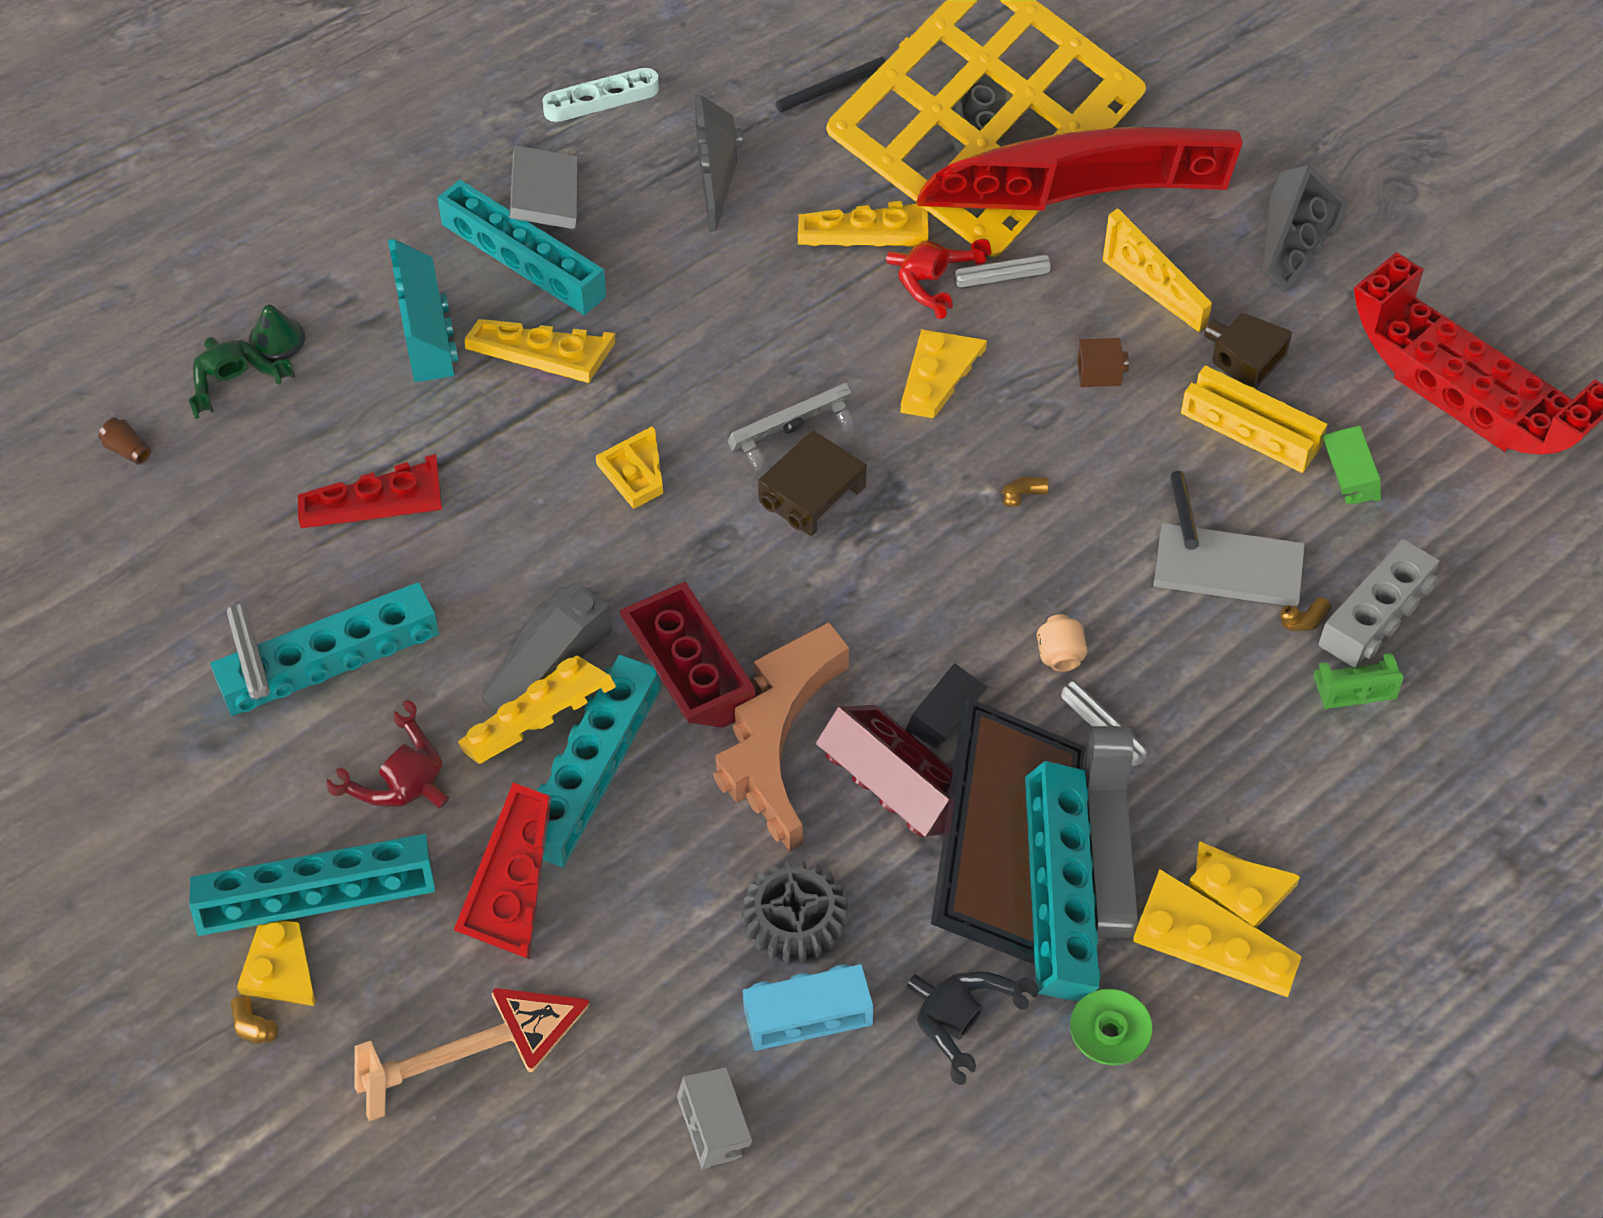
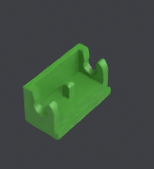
(1353, 465)
(1358, 685)

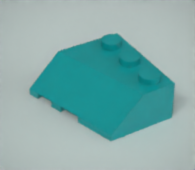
(422, 313)

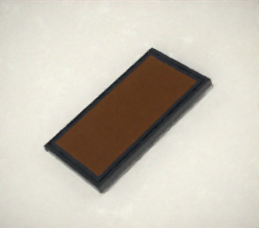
(985, 844)

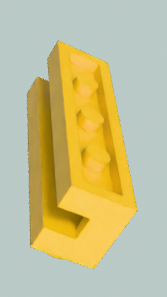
(1254, 418)

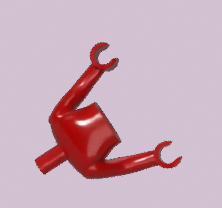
(929, 262)

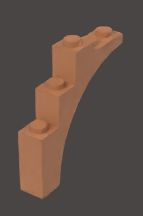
(783, 686)

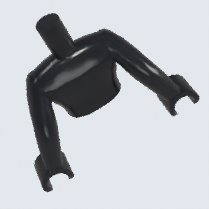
(953, 1010)

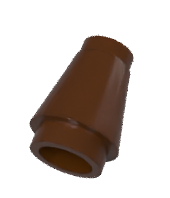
(123, 440)

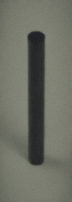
(829, 85)

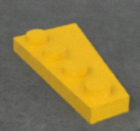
(863, 226)
(541, 348)
(535, 708)
(1206, 934)

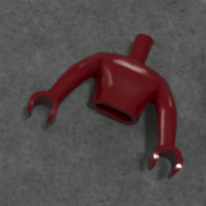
(406, 771)

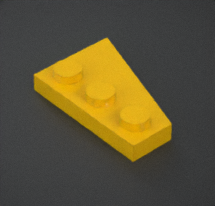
(936, 370)

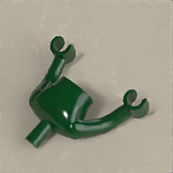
(227, 362)

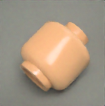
(1062, 643)

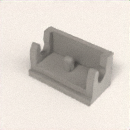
(713, 1117)

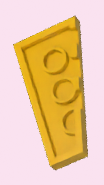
(1149, 269)

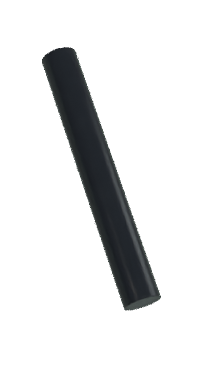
(1184, 510)

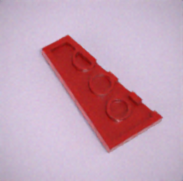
(372, 497)
(507, 883)

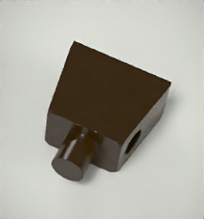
(1248, 348)

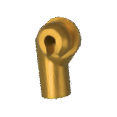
(1023, 486)
(1298, 620)
(250, 1026)

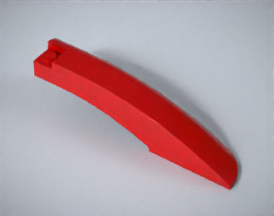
(1084, 164)

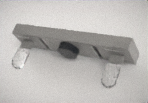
(790, 421)

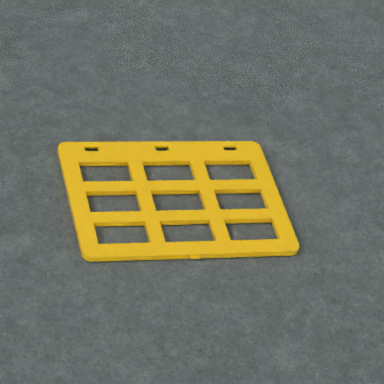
(1093, 113)

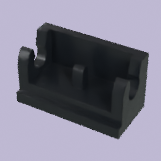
(943, 706)

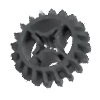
(813, 898)

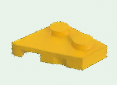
(634, 468)
(1243, 886)
(277, 965)

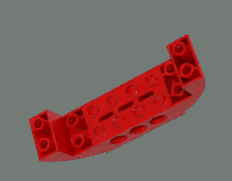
(1465, 373)

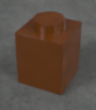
(1101, 362)

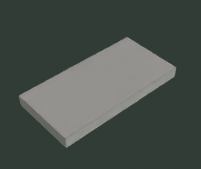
(544, 187)
(1230, 566)

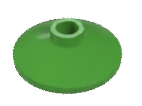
(1113, 1011)

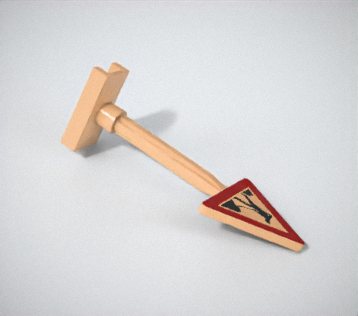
(530, 1021)

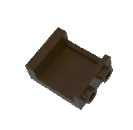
(810, 481)

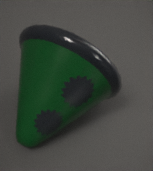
(276, 335)

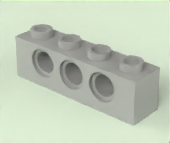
(1379, 604)

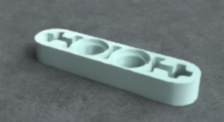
(602, 98)

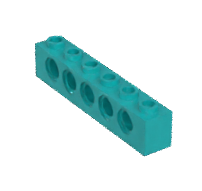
(522, 247)
(342, 640)
(639, 688)
(1061, 882)
(311, 884)

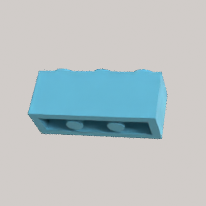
(807, 1006)

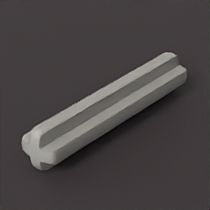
(1002, 271)
(248, 651)
(1097, 715)

